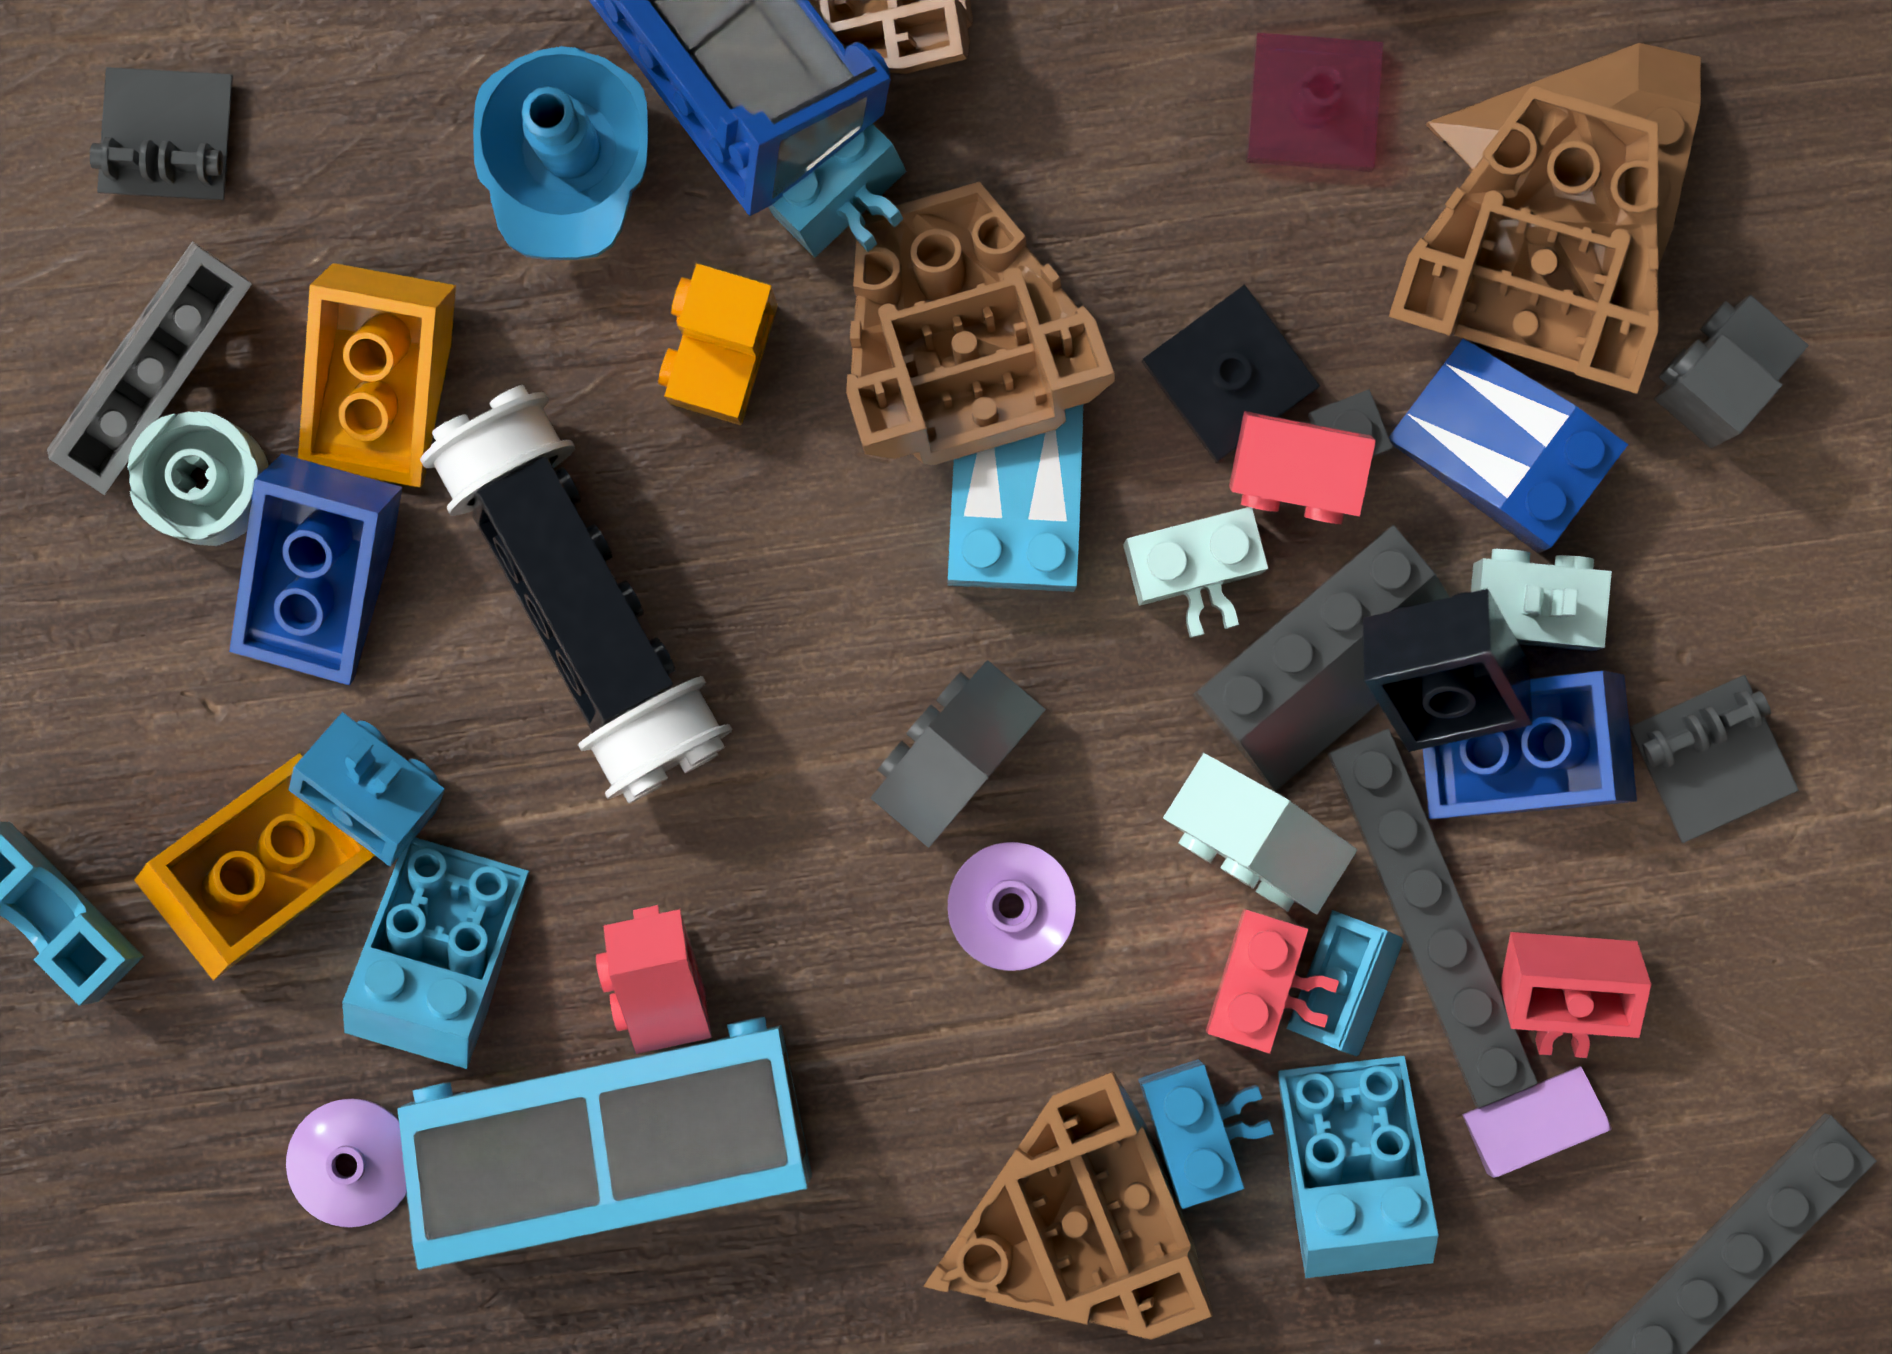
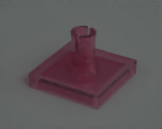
(1314, 102)

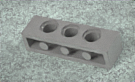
(148, 367)

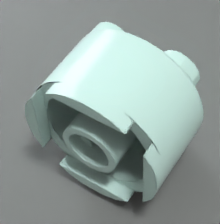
(167, 493)

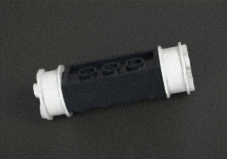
(560, 575)

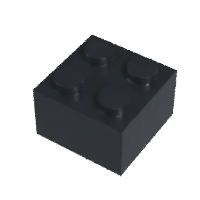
(1447, 670)

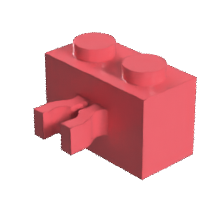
(1301, 466)
(654, 980)
(1259, 982)
(1574, 988)

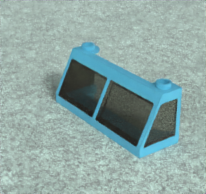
(602, 1146)

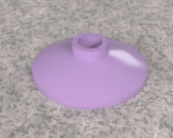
(1020, 940)
(374, 1141)

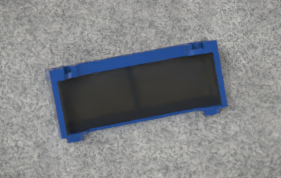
(753, 84)

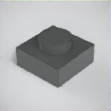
(1355, 415)

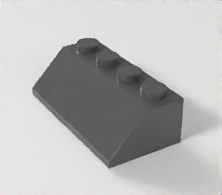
(1306, 673)

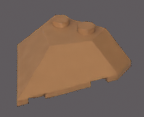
(1633, 80)
(1083, 1224)

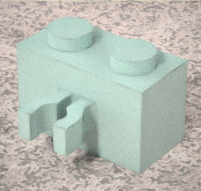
(1194, 559)
(1548, 603)

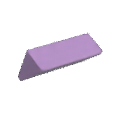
(1536, 1122)

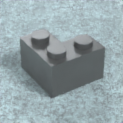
(1732, 374)
(954, 750)

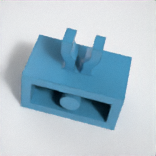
(367, 787)
(1193, 1131)

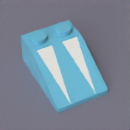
(1019, 512)

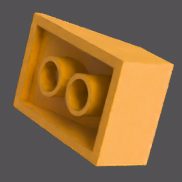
(374, 371)
(248, 871)

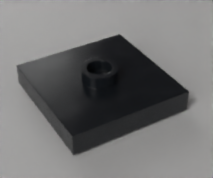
(1226, 366)

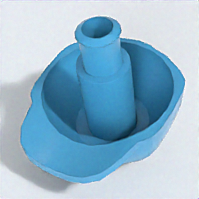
(561, 151)

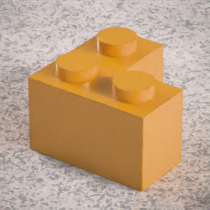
(722, 342)

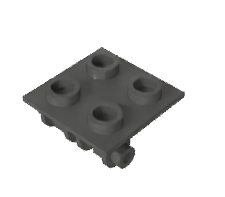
(164, 134)
(1714, 758)

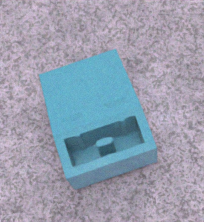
(434, 952)
(1357, 1167)

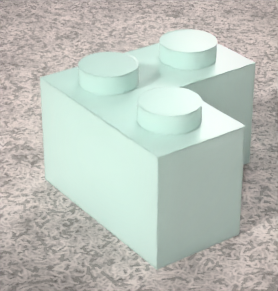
(1258, 836)

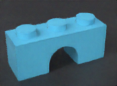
(69, 933)

